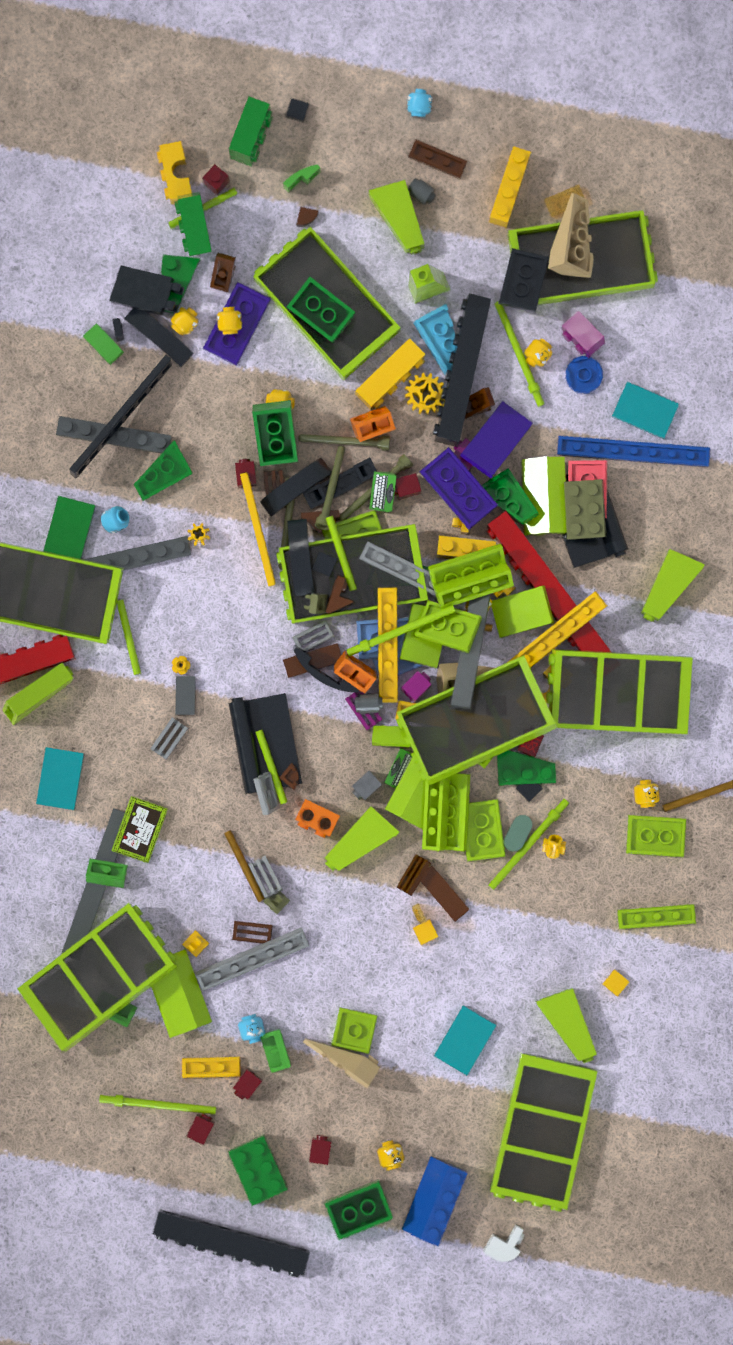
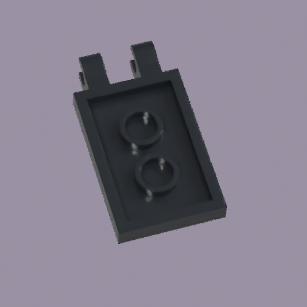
(144, 290)

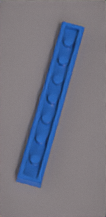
(633, 451)

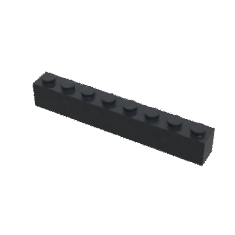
(462, 369)
(231, 1242)

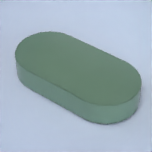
(518, 833)

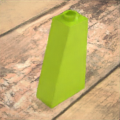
(398, 213)
(427, 282)
(672, 579)
(37, 693)
(362, 838)
(567, 1020)

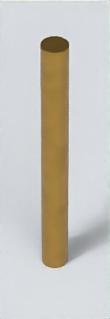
(697, 796)
(244, 865)

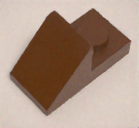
(223, 272)
(479, 402)
(311, 518)
(335, 600)

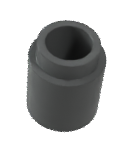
(422, 191)
(368, 703)

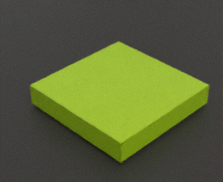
(354, 1030)

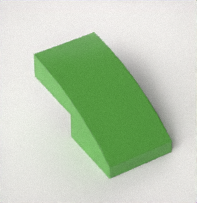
(306, 174)
(103, 344)

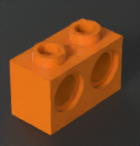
(372, 423)
(355, 672)
(319, 814)

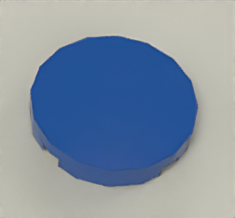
(579, 379)

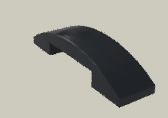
(159, 336)
(346, 482)
(295, 486)
(300, 557)
(304, 659)

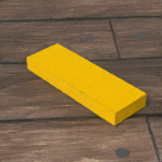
(211, 1067)

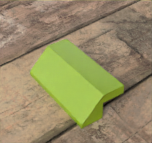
(544, 485)
(470, 576)
(409, 796)
(446, 813)
(181, 998)

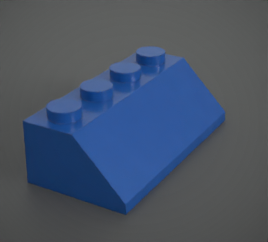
(434, 1201)

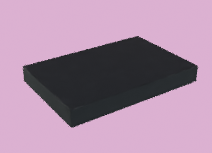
(523, 280)

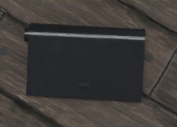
(594, 549)
(272, 717)

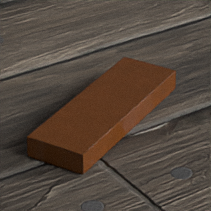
(437, 159)
(320, 659)
(444, 894)

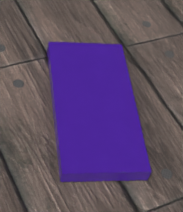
(252, 308)
(496, 439)
(458, 488)

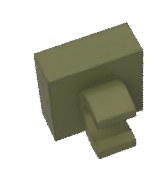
(317, 603)
(277, 902)

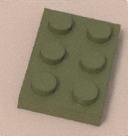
(585, 509)

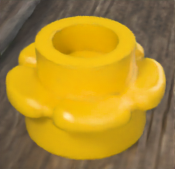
(181, 670)

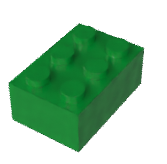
(250, 131)
(193, 224)
(321, 309)
(275, 433)
(258, 1170)
(358, 1209)

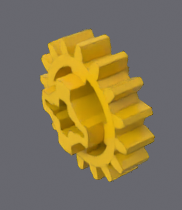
(416, 391)

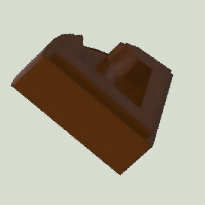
(306, 216)
(291, 776)

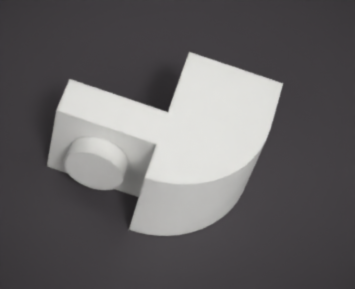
(504, 1250)

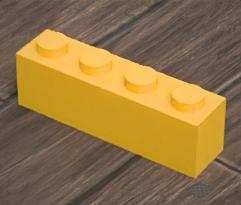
(509, 186)
(390, 374)

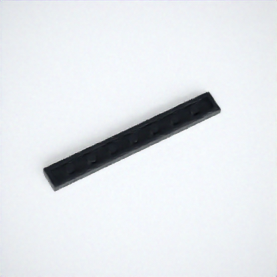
(120, 417)

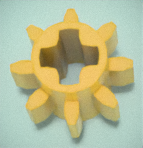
(195, 530)
(554, 846)

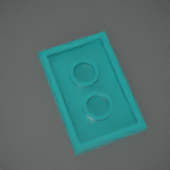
(645, 410)
(60, 778)
(465, 1040)

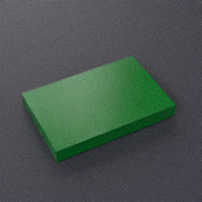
(69, 527)

